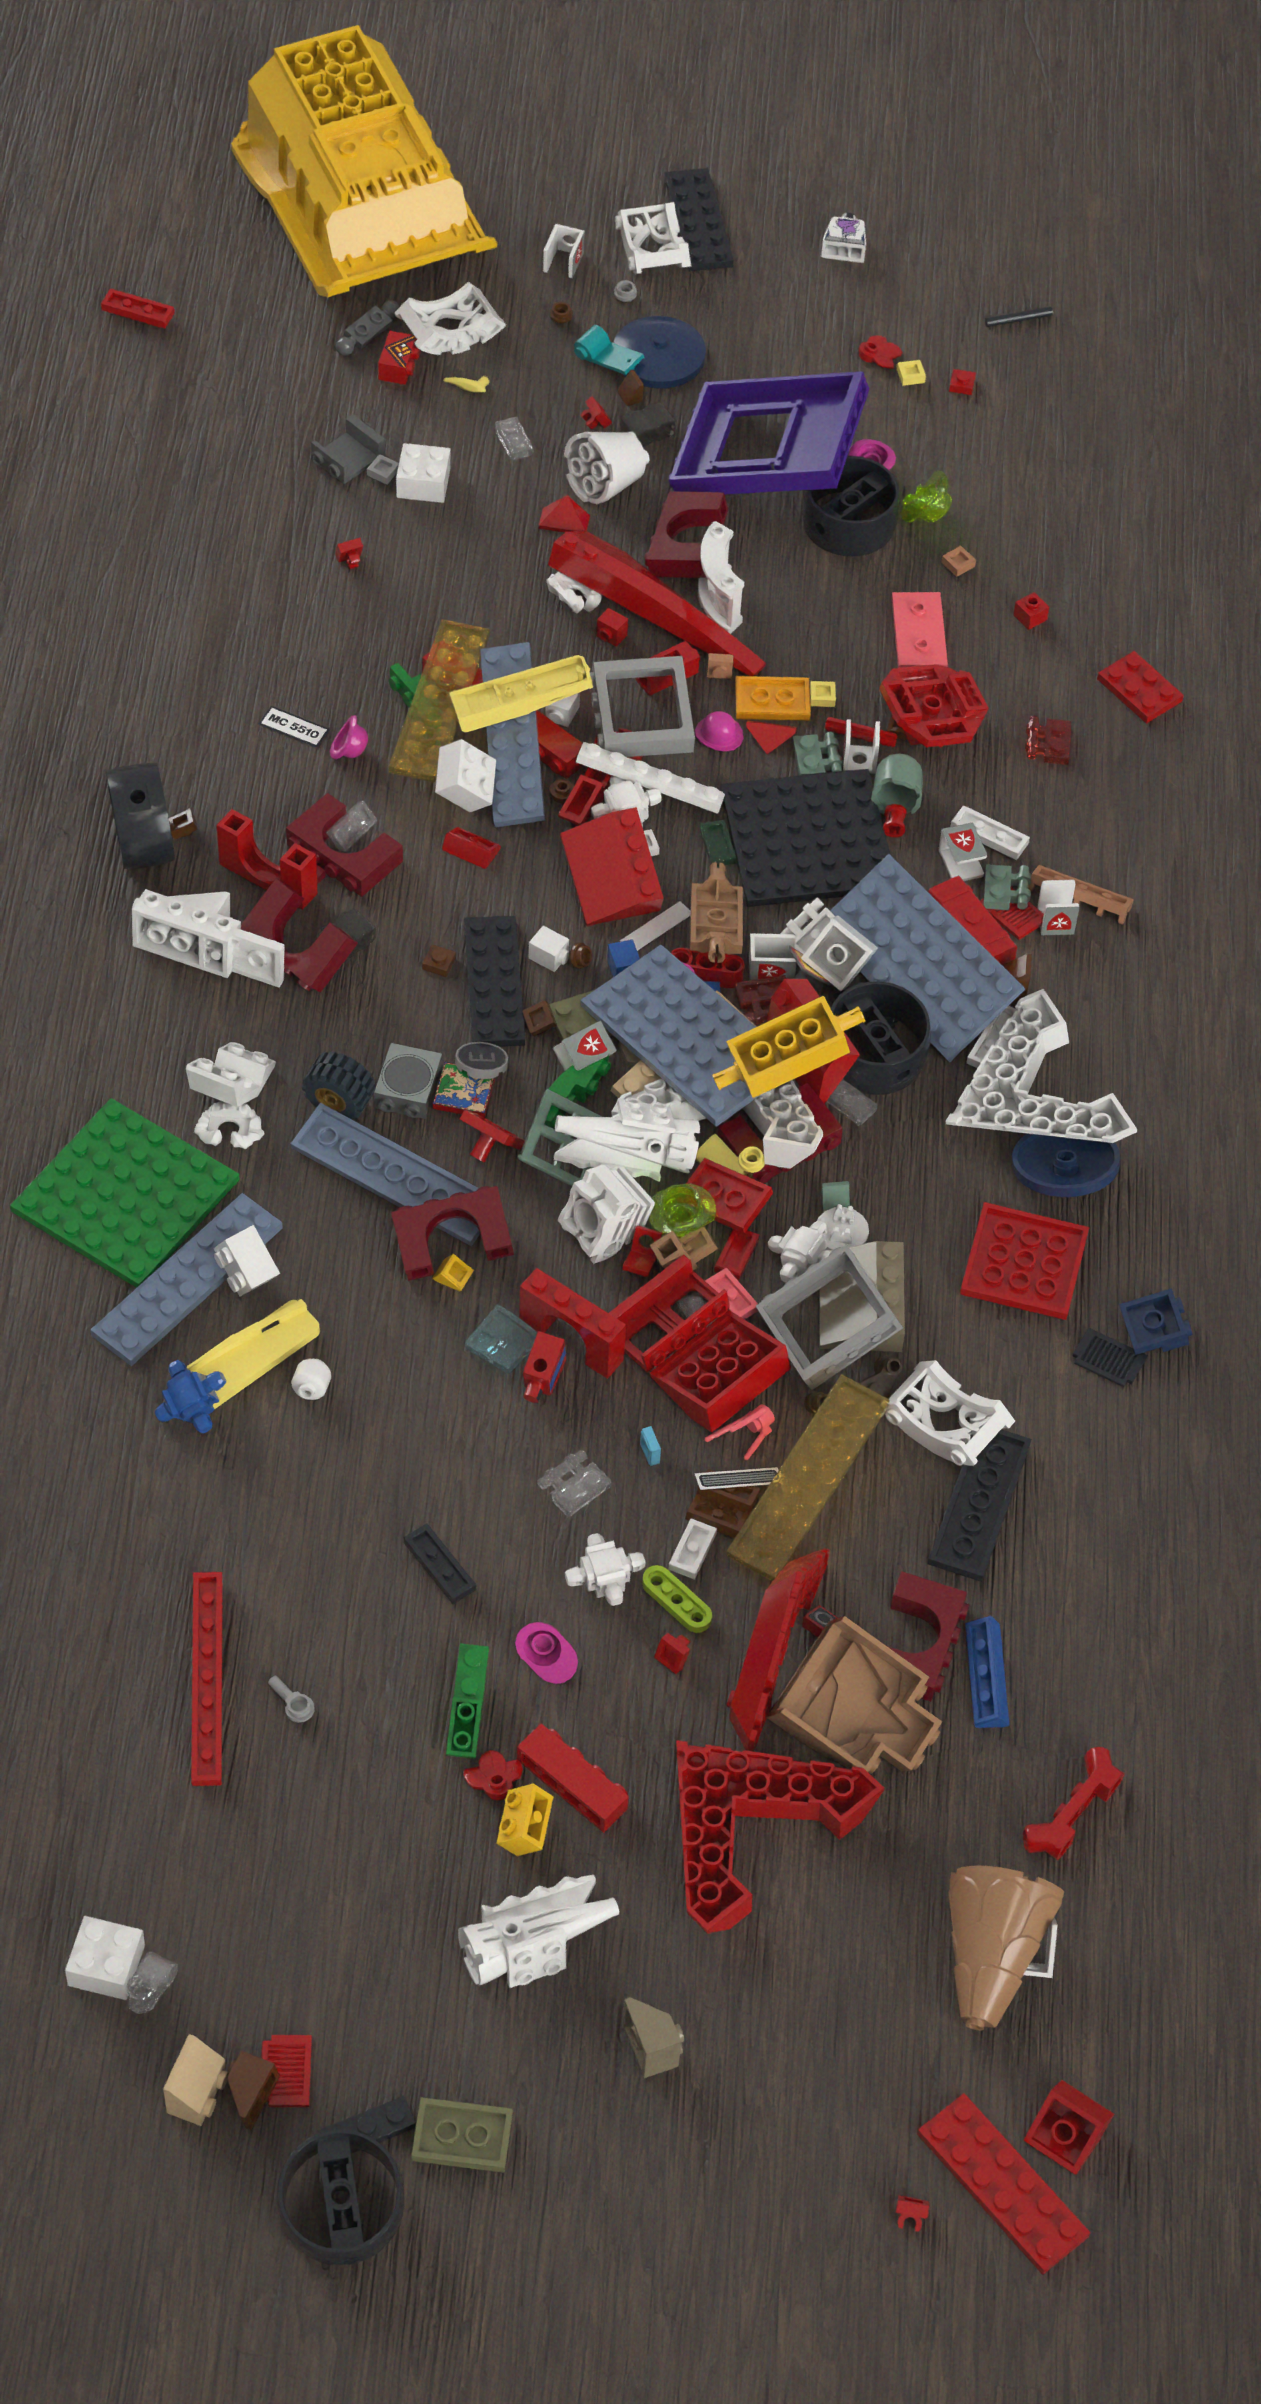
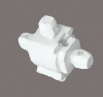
(626, 795)
(800, 1249)
(605, 1569)

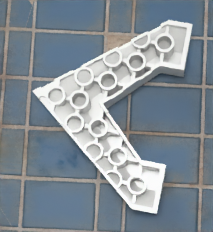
(1002, 1083)
(778, 1114)

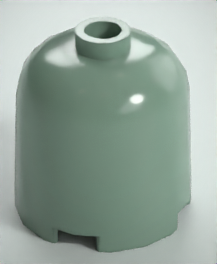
(898, 782)

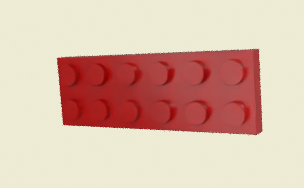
(1003, 2183)

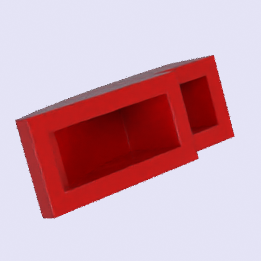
(584, 795)

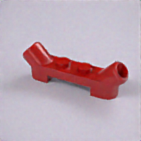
(1058, 1835)

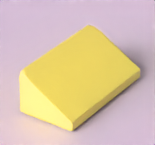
(720, 1153)

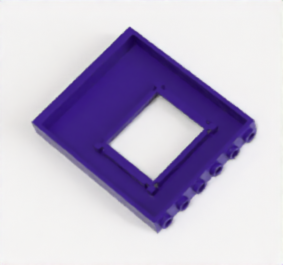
(812, 448)

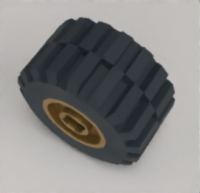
(339, 1084)

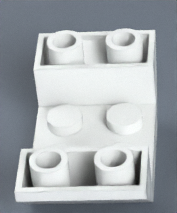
(233, 1077)

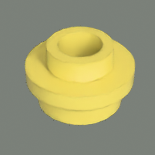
(754, 1154)

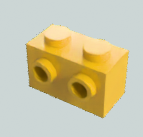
(525, 1819)

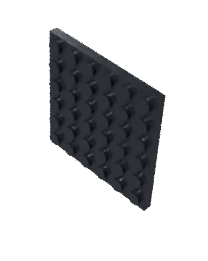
(804, 835)

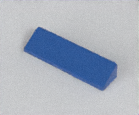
(987, 1673)

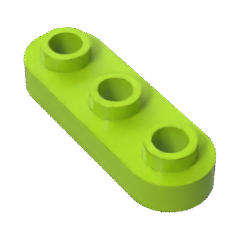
(673, 1589)

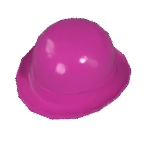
(875, 451)
(719, 732)
(350, 740)

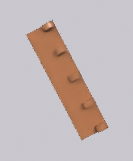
(1087, 893)

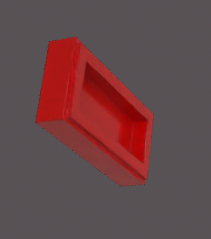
(737, 1252)

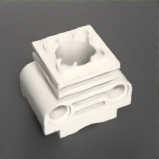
(605, 1211)

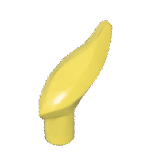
(469, 385)

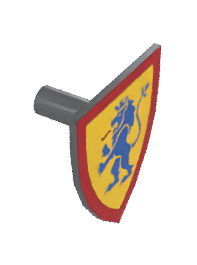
(808, 972)

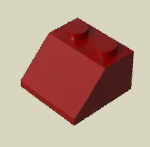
(1068, 2126)

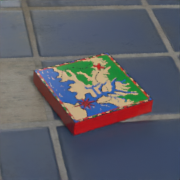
(461, 1092)

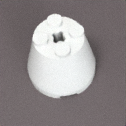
(604, 464)

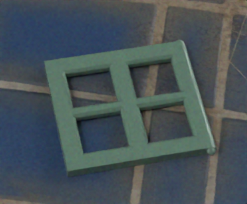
(539, 1128)

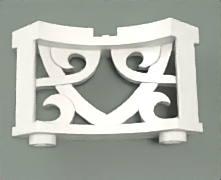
(674, 251)
(423, 316)
(721, 590)
(985, 1415)

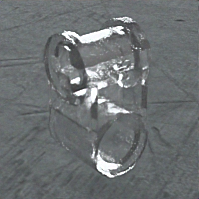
(150, 1982)

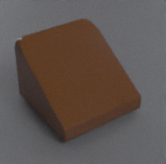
(631, 389)

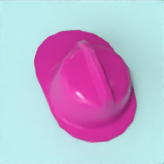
(547, 1652)

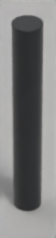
(1018, 316)

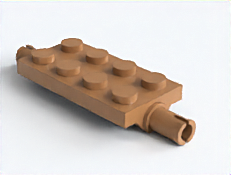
(716, 916)

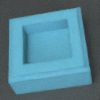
(650, 1446)

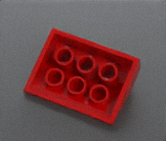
(612, 868)
(824, 1079)
(722, 1370)

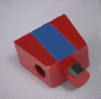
(543, 1366)

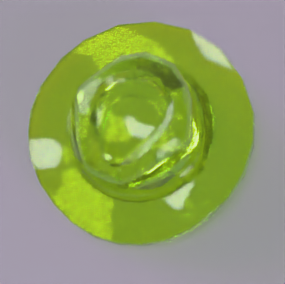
(929, 500)
(682, 1209)

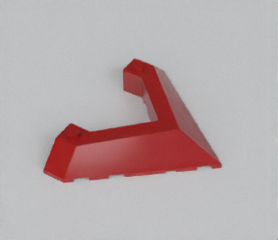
(790, 1590)
(730, 1783)

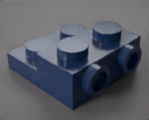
(1156, 1322)

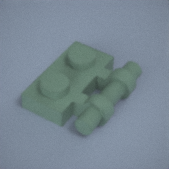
(809, 753)
(998, 884)

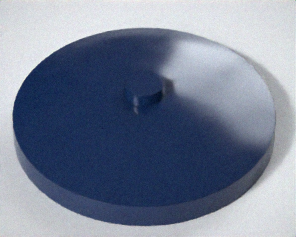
(670, 348)
(1064, 1164)

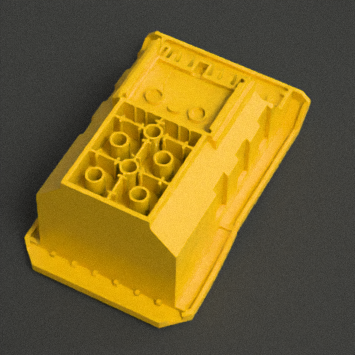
(351, 164)

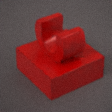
(596, 413)
(350, 552)
(673, 1652)
(912, 2208)

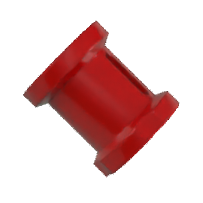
(894, 823)

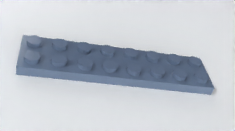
(514, 746)
(381, 1166)
(179, 1283)

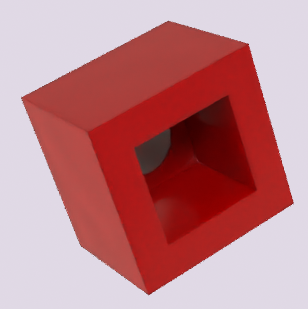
(1031, 610)
(612, 627)

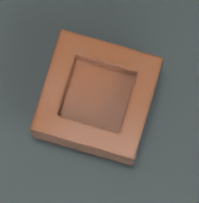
(958, 561)
(720, 666)

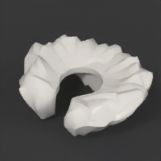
(564, 587)
(221, 1112)

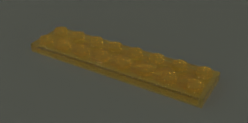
(432, 716)
(808, 1477)

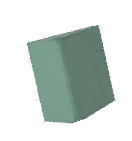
(834, 1194)

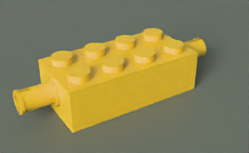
(788, 1047)

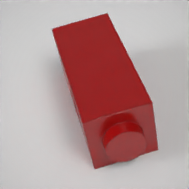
(691, 666)

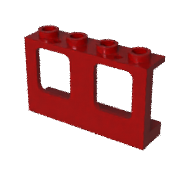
(653, 1305)

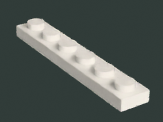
(650, 777)

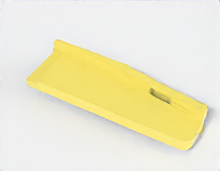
(520, 693)
(253, 1352)

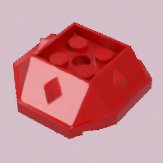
(934, 704)

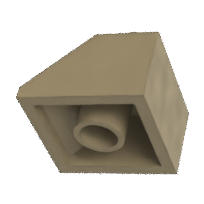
(652, 2037)

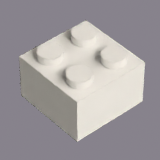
(423, 473)
(465, 775)
(839, 953)
(245, 1261)
(104, 1957)

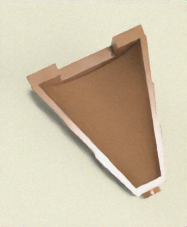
(995, 1936)

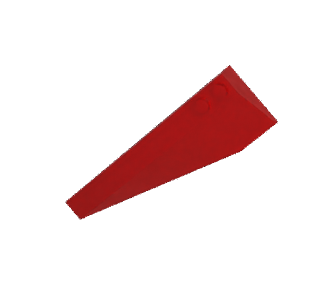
(637, 589)

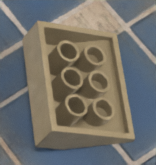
(845, 1307)

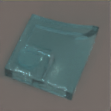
(502, 1339)

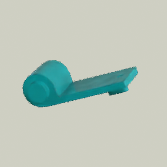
(598, 349)

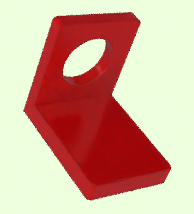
(641, 1259)

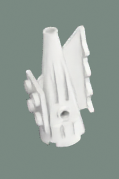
(637, 1138)
(532, 1931)

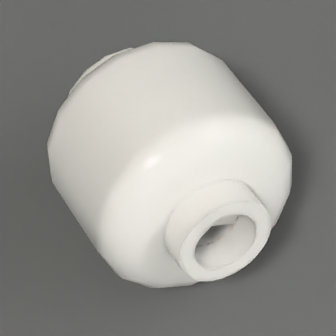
(311, 1379)

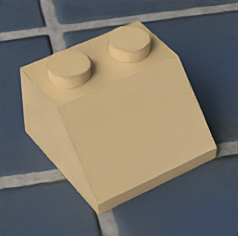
(195, 2082)

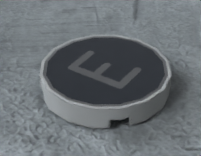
(481, 1060)

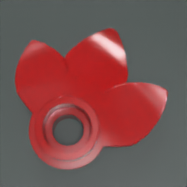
(879, 351)
(493, 1774)

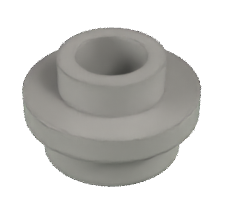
(625, 291)

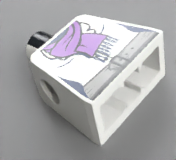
(845, 239)

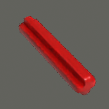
(860, 731)

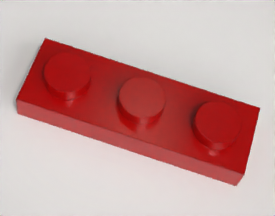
(137, 308)

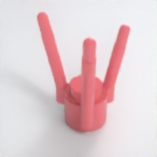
(756, 1421)

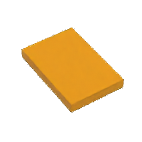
(772, 698)

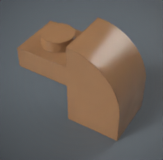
(693, 1245)

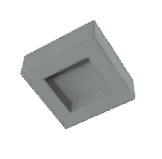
(383, 469)

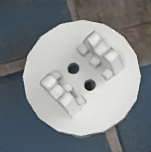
(844, 1227)

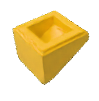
(453, 1273)

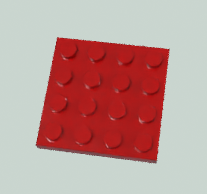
(1024, 1261)

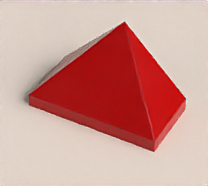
(564, 516)
(770, 735)

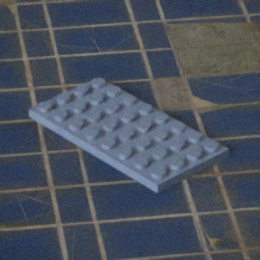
(928, 955)
(675, 1029)

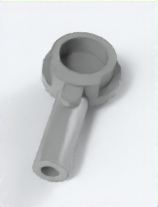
(298, 1706)

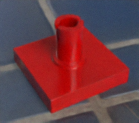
(489, 1135)

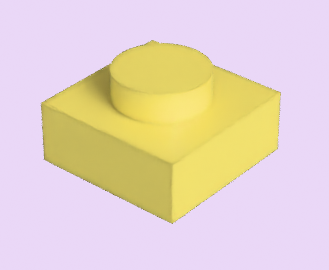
(911, 372)
(822, 694)

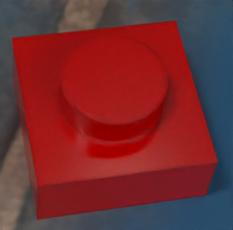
(962, 381)

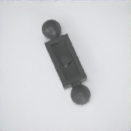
(367, 328)

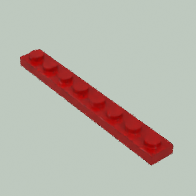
(207, 1679)

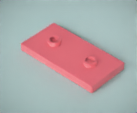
(919, 629)

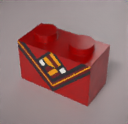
(398, 358)

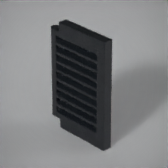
(1108, 1358)

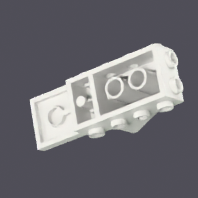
(202, 935)

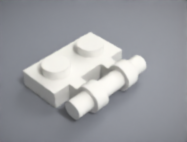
(808, 935)

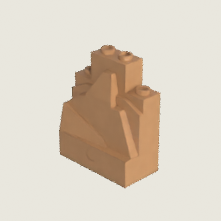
(857, 1702)

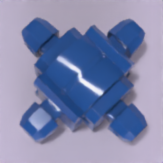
(190, 1396)

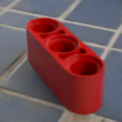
(725, 972)

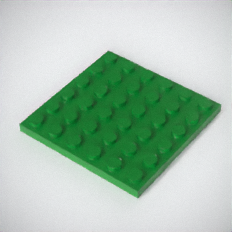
(125, 1193)

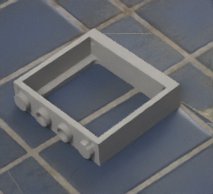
(642, 742)
(799, 1288)

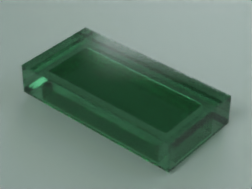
(718, 842)

